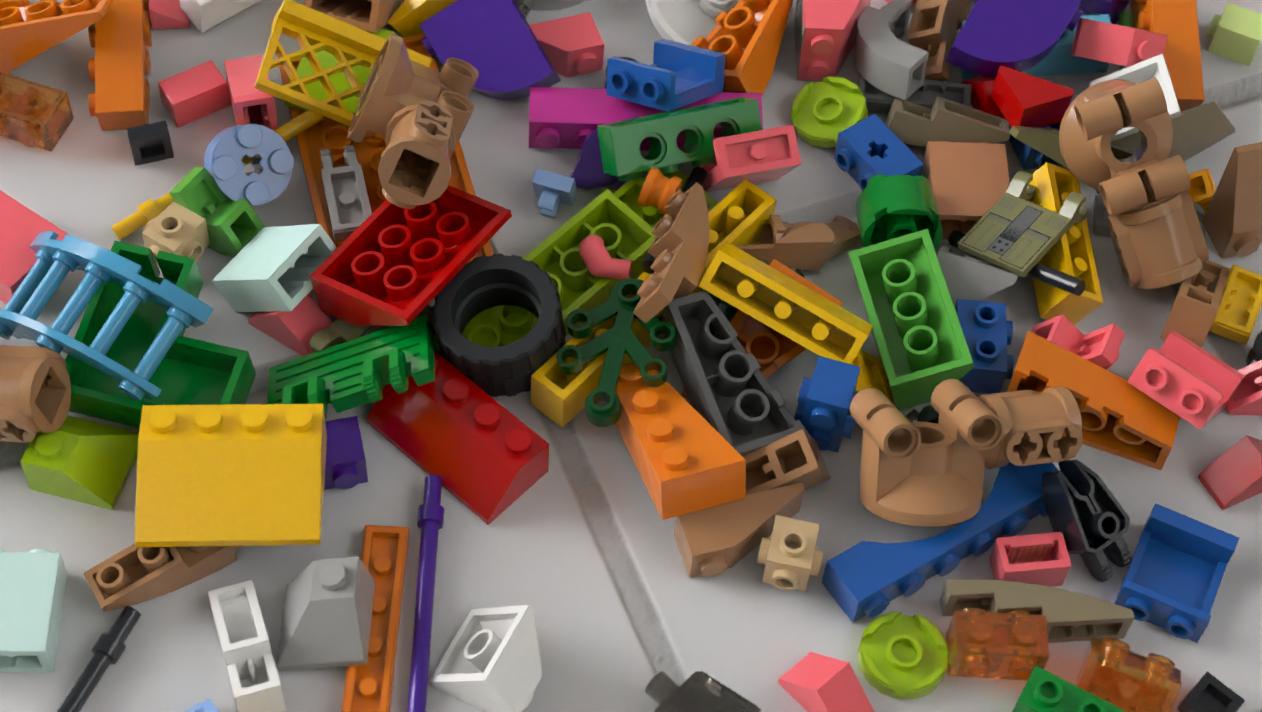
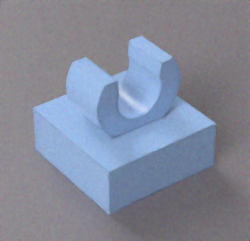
(553, 190)

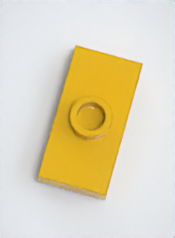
(1238, 305)

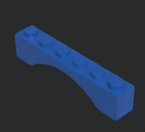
(875, 573)

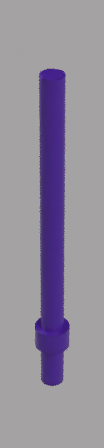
(430, 521)

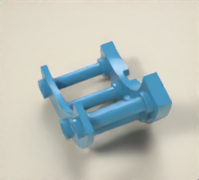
(52, 265)

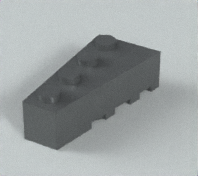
(723, 378)

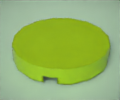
(827, 109)
(903, 655)

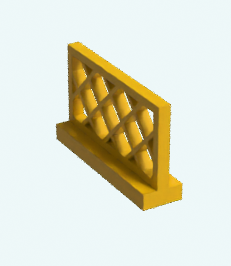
(325, 34)

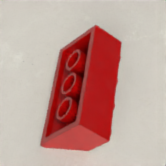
(464, 438)

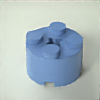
(270, 159)

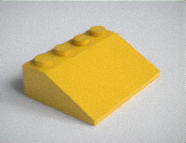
(230, 475)

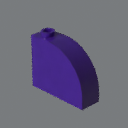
(1011, 34)
(494, 41)

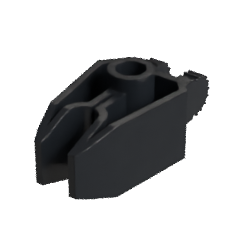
(1086, 516)

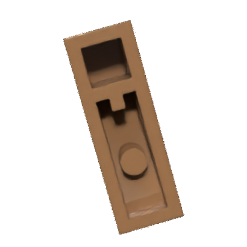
(1236, 207)
(1197, 303)
(785, 463)
(728, 532)

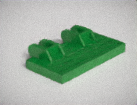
(357, 369)

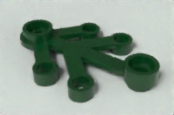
(617, 343)

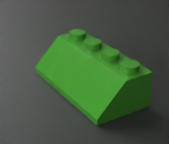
(911, 316)

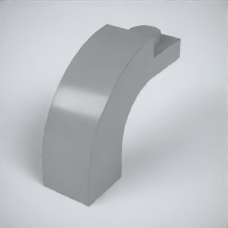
(885, 59)

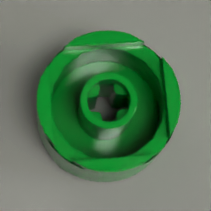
(896, 208)

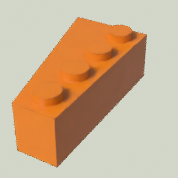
(1182, 48)
(120, 66)
(1111, 410)
(676, 449)

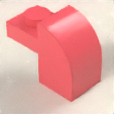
(1097, 346)

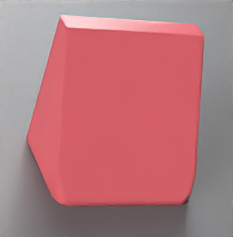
(167, 14)

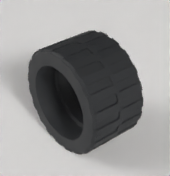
(493, 283)

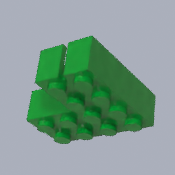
(188, 374)

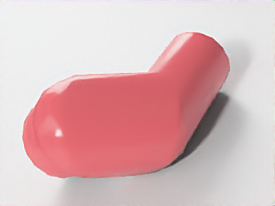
(600, 262)

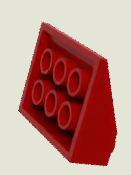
(404, 258)

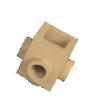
(177, 232)
(790, 554)

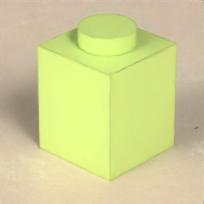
(1236, 33)

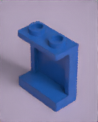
(675, 79)
(1176, 572)

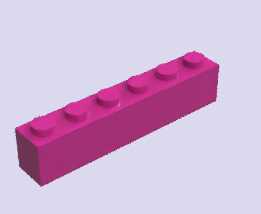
(569, 114)

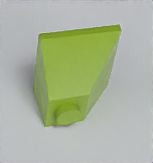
(81, 461)

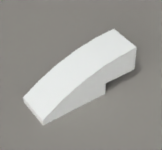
(246, 648)

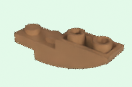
(934, 30)
(679, 252)
(150, 572)

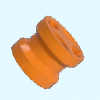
(658, 190)

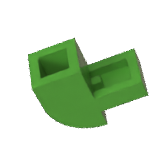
(228, 222)

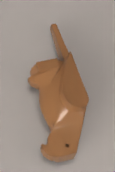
(803, 243)

